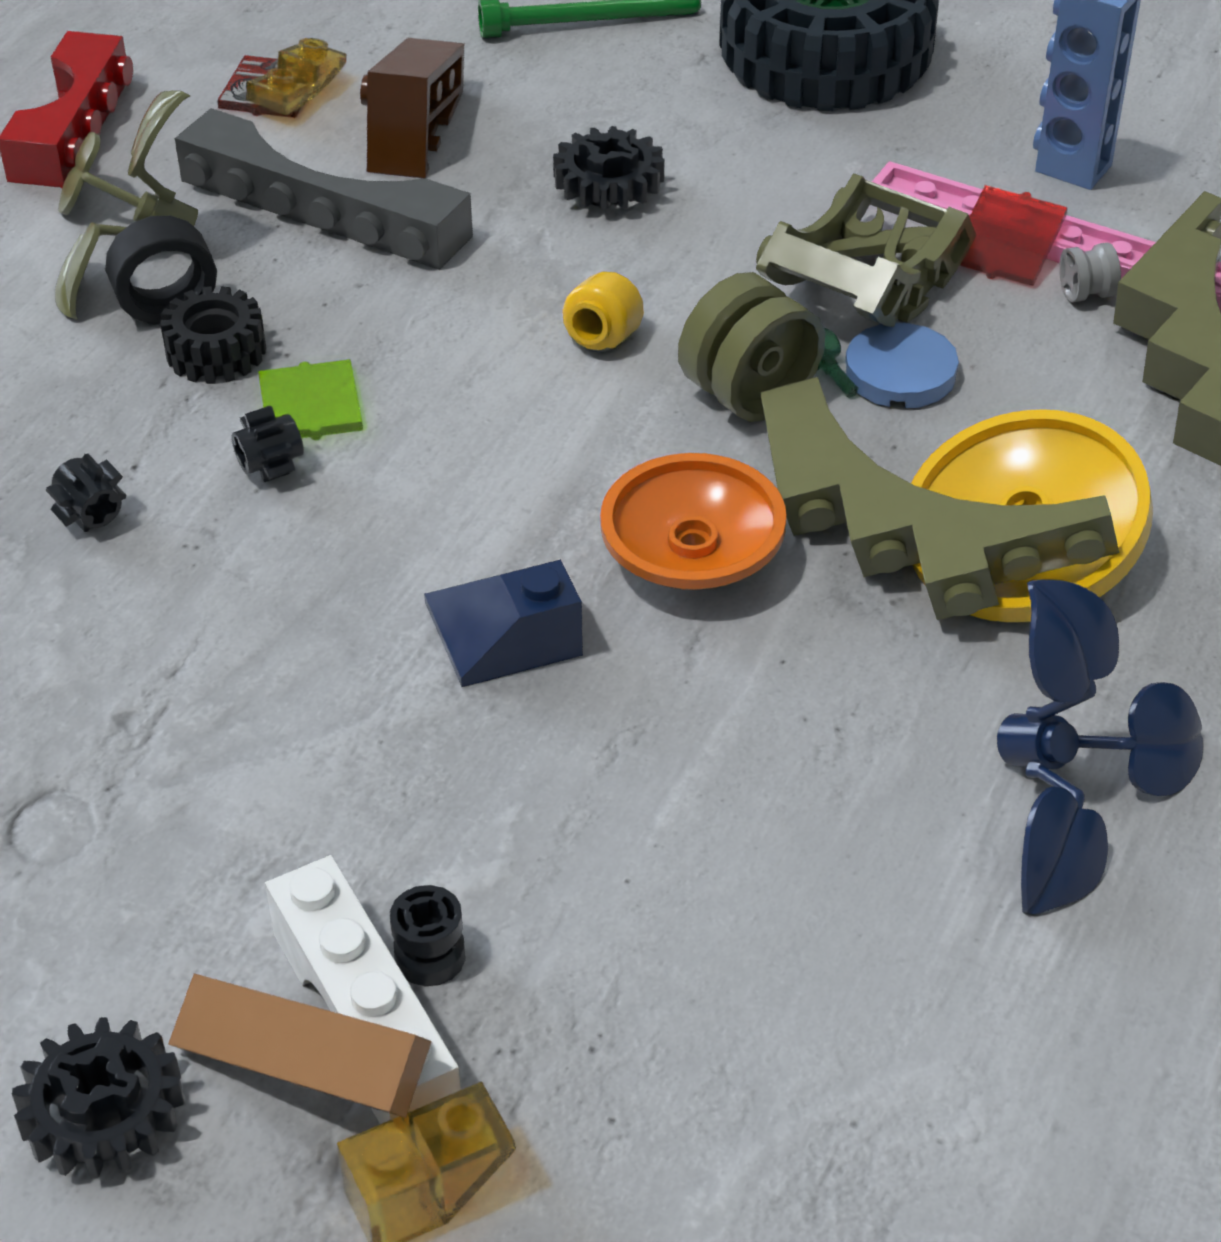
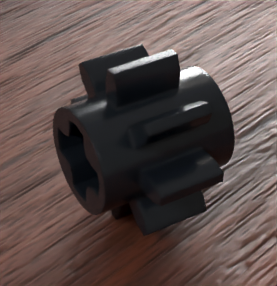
(267, 443)
(86, 492)

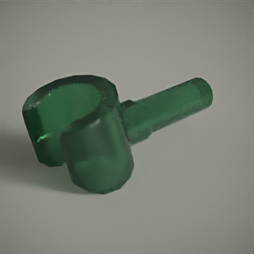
(831, 367)

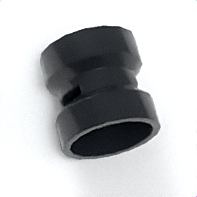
(428, 935)

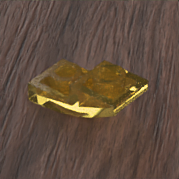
(299, 76)

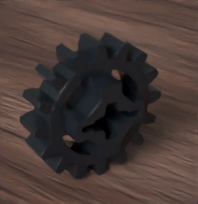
(608, 168)
(98, 1097)

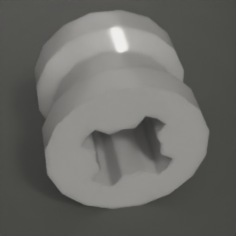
(1089, 272)

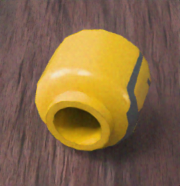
(603, 311)

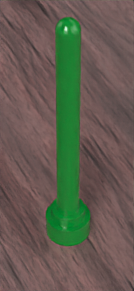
(499, 17)

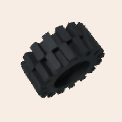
(213, 334)

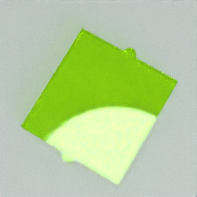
(317, 397)

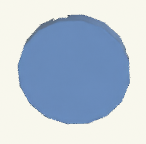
(902, 364)

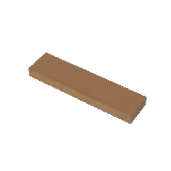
(301, 1044)

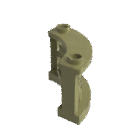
(891, 286)

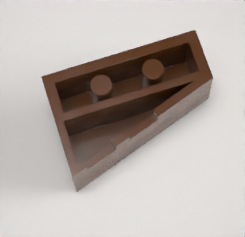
(407, 101)

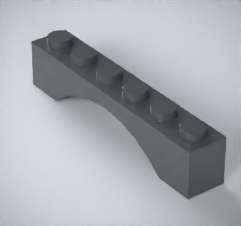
(400, 217)

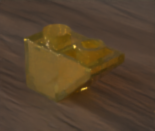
(424, 1166)

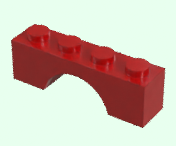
(89, 78)

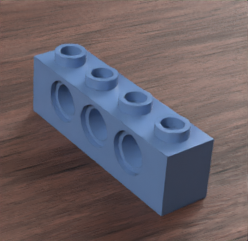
(1085, 88)

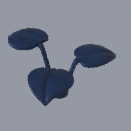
(1069, 648)

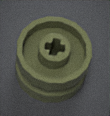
(749, 341)

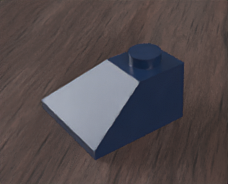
(508, 622)

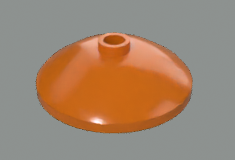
(693, 521)

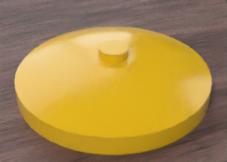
(1041, 461)

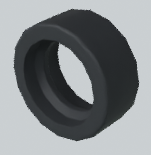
(147, 239)

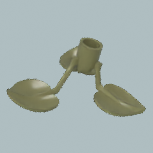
(157, 204)

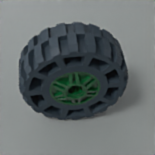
(828, 49)

